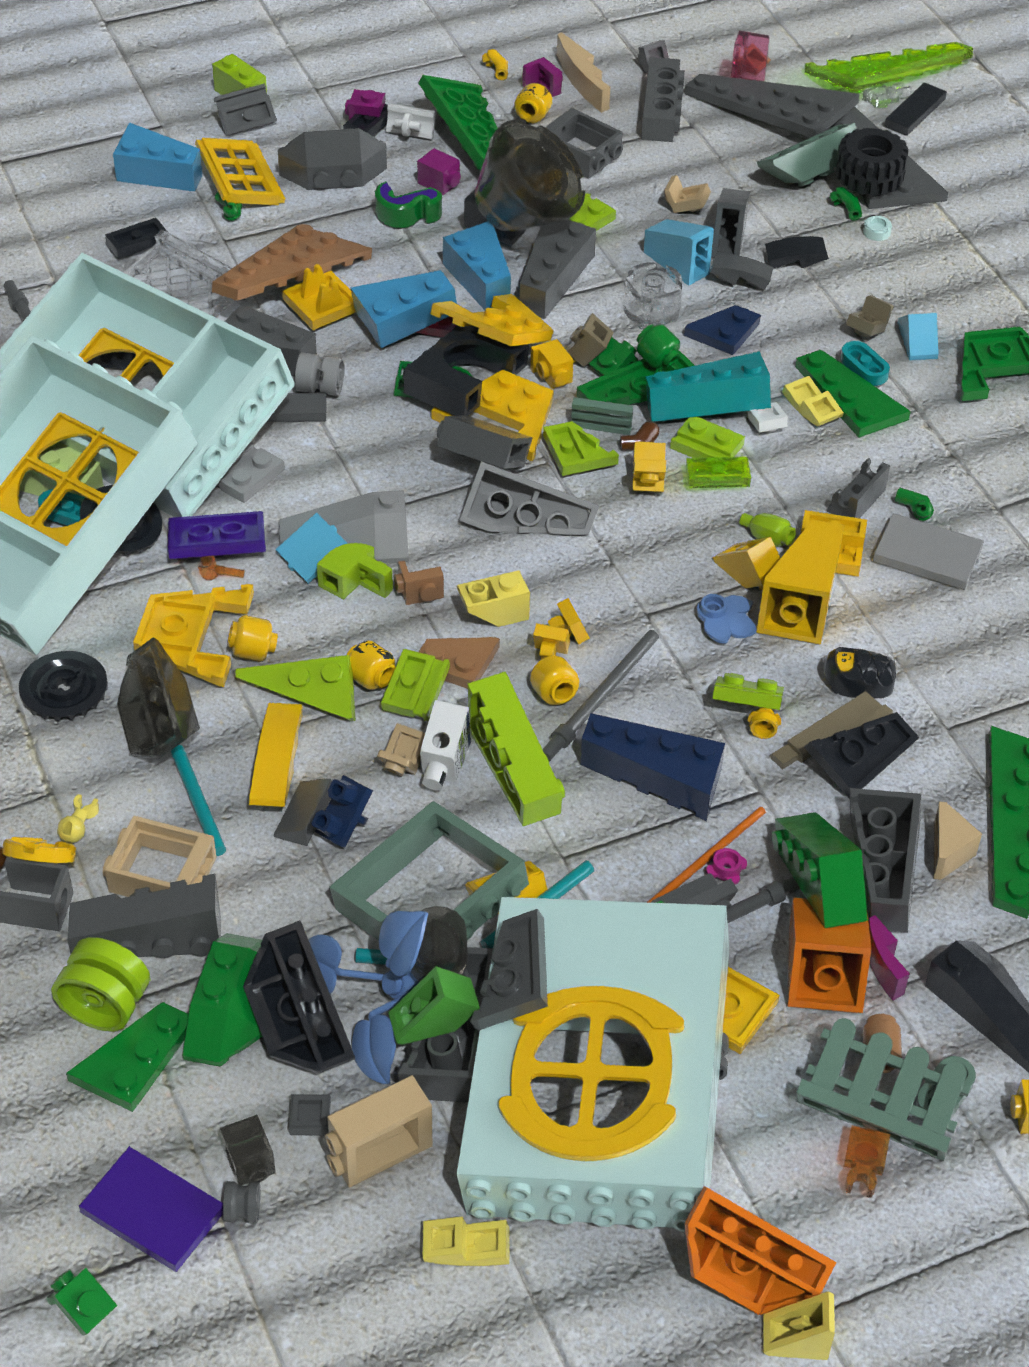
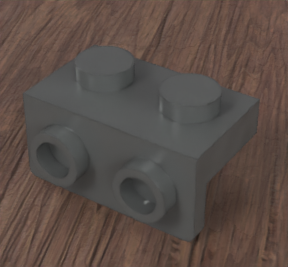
(703, 892)

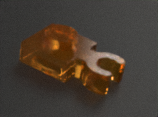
(866, 1156)

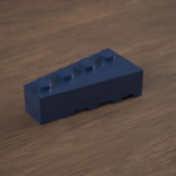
(655, 761)

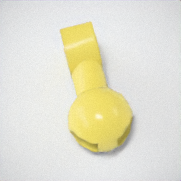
(72, 827)

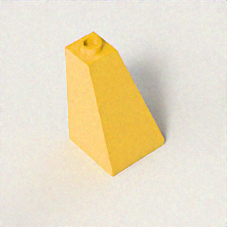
(801, 585)

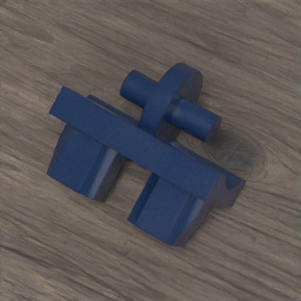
(343, 810)

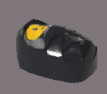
(858, 670)

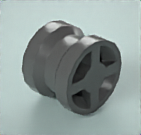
(241, 1202)

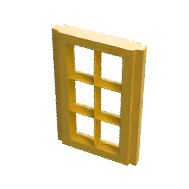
(256, 161)

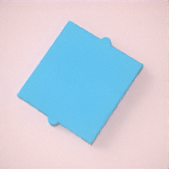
(309, 546)

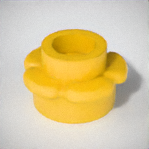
(764, 723)

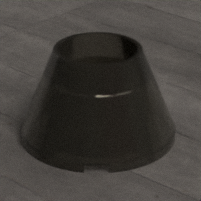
(528, 178)

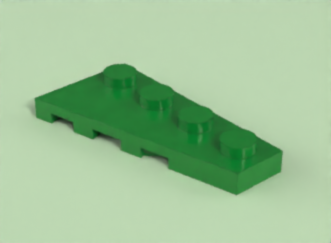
(627, 383)
(863, 404)

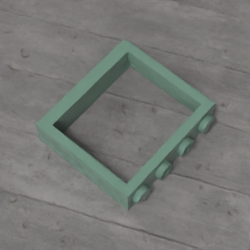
(408, 843)

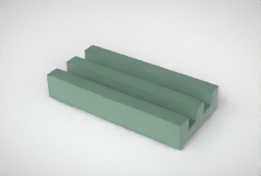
(602, 420)

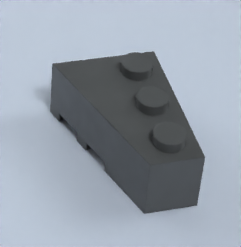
(281, 334)

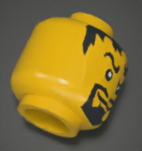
(371, 665)

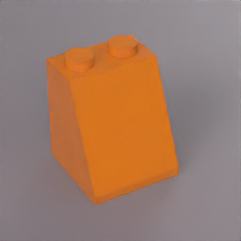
(826, 964)

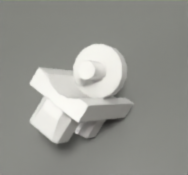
(410, 121)

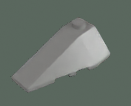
(520, 505)
(365, 519)

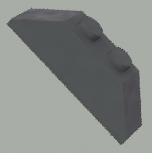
(332, 159)

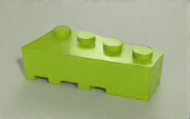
(513, 749)

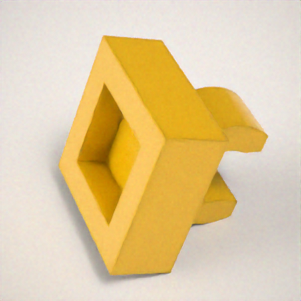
(570, 621)
(551, 640)

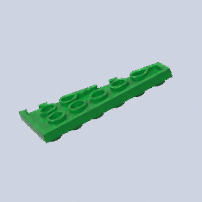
(463, 112)
(1009, 820)

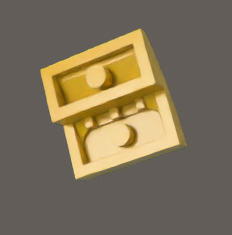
(852, 540)

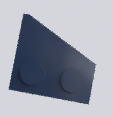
(724, 329)

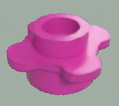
(727, 858)

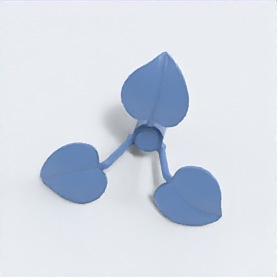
(399, 942)

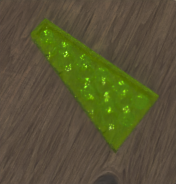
(881, 67)

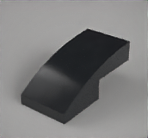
(806, 249)

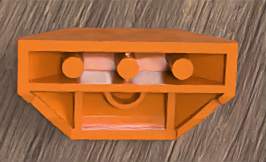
(750, 1256)

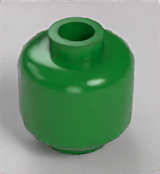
(658, 346)

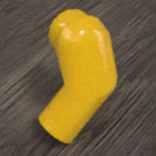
(501, 64)

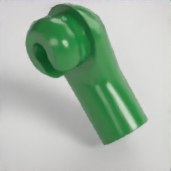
(850, 201)
(231, 210)
(917, 502)

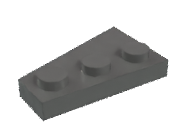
(518, 972)

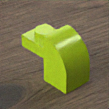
(353, 566)

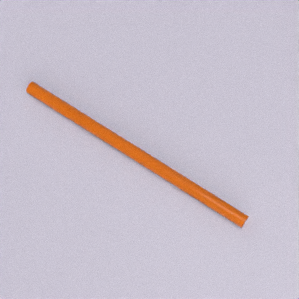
(706, 857)

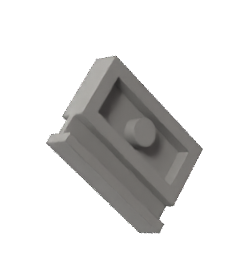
(250, 473)

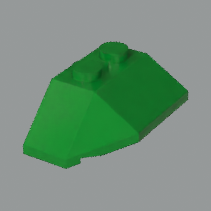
(220, 1012)

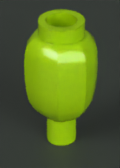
(769, 525)

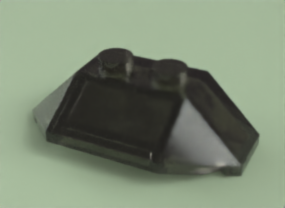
(155, 703)

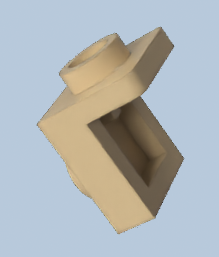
(686, 198)
(402, 751)

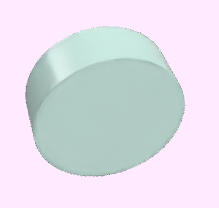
(877, 228)

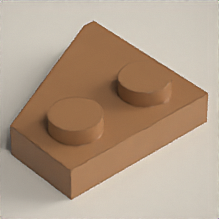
(466, 656)

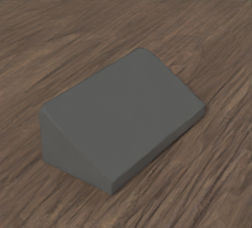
(297, 820)

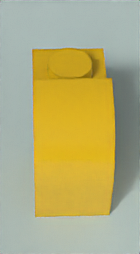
(649, 467)

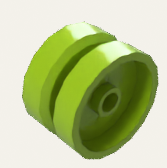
(101, 984)

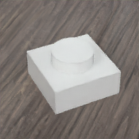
(768, 419)

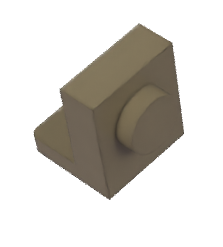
(872, 317)

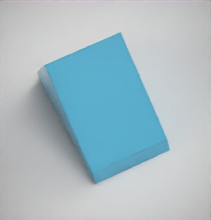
(920, 335)

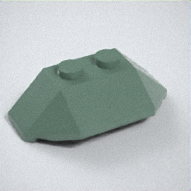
(807, 158)

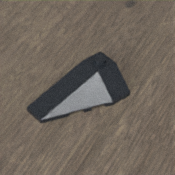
(983, 995)

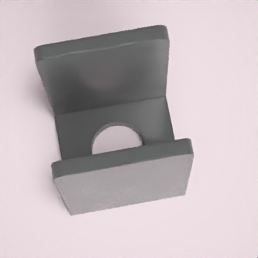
(35, 910)

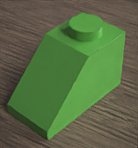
(434, 1007)

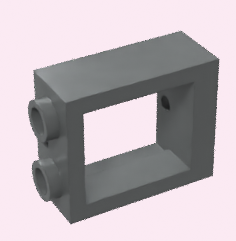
(604, 137)

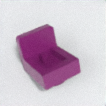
(544, 73)
(365, 103)

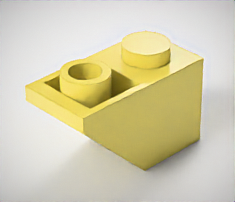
(497, 599)

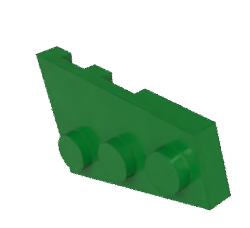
(134, 1058)

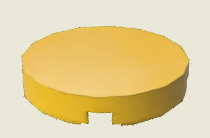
(39, 850)

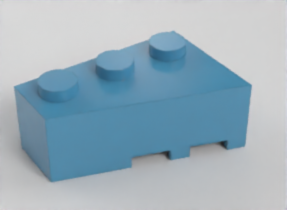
(156, 160)
(478, 263)
(401, 305)

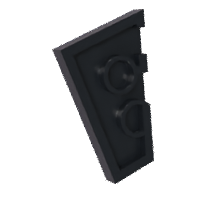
(862, 753)

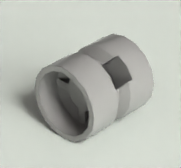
(309, 372)

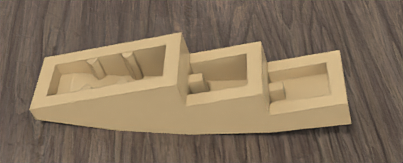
(581, 72)

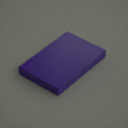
(216, 534)
(152, 1209)

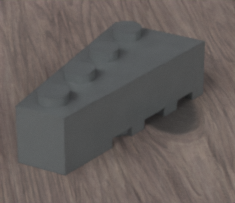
(888, 834)

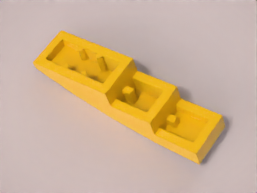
(276, 755)

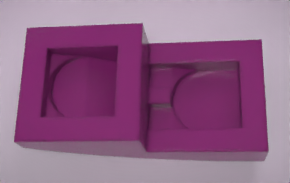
(886, 967)

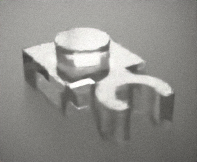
(885, 95)

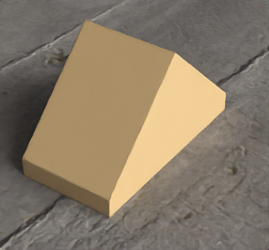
(954, 841)

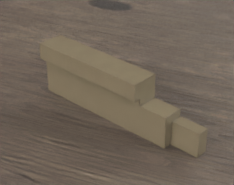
(849, 716)

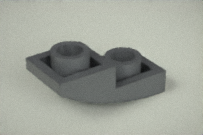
(731, 267)

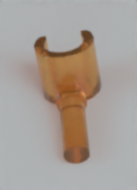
(210, 570)

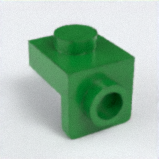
(614, 357)
(81, 1299)

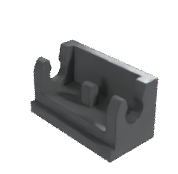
(860, 492)

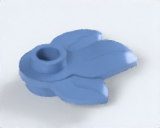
(726, 617)

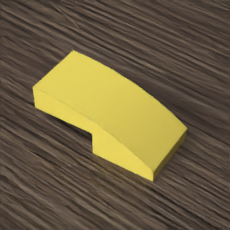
(810, 402)
(462, 1244)

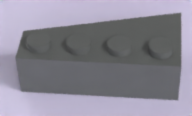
(555, 263)
(152, 923)
(446, 1062)

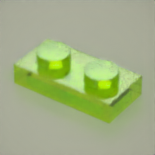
(718, 472)

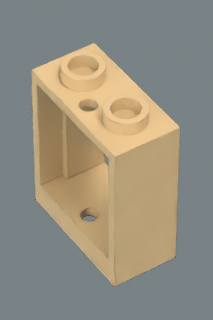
(193, 845)
(379, 1131)

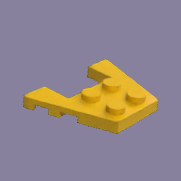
(505, 322)
(513, 403)
(180, 625)

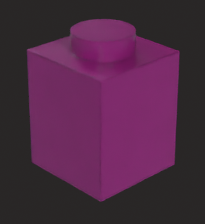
(438, 171)

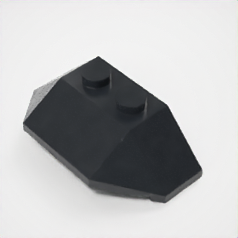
(295, 1004)

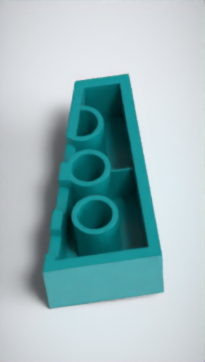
(710, 388)

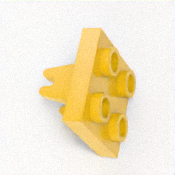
(319, 298)

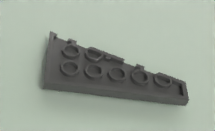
(783, 105)
(917, 184)

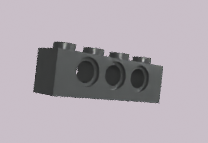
(663, 99)

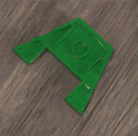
(992, 355)

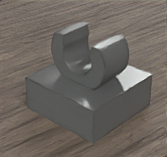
(655, 49)

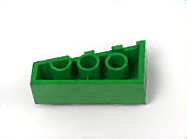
(824, 867)

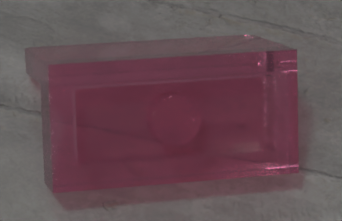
(750, 56)

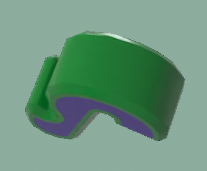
(408, 208)

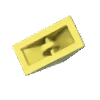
(801, 1329)

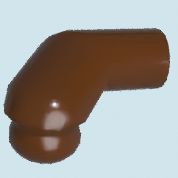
(647, 433)

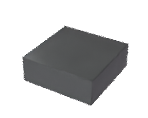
(309, 1114)

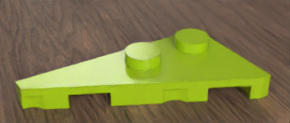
(316, 682)

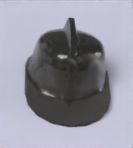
(442, 943)

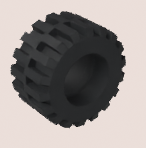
(872, 161)

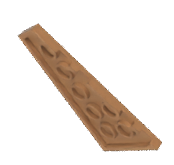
(288, 259)

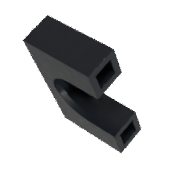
(438, 384)

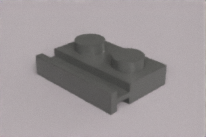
(245, 109)

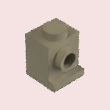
(589, 340)

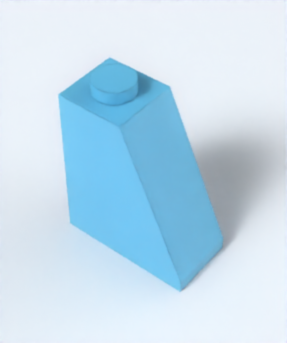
(681, 246)

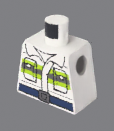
(445, 744)

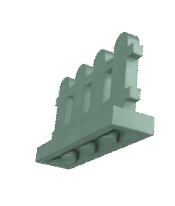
(899, 1105)

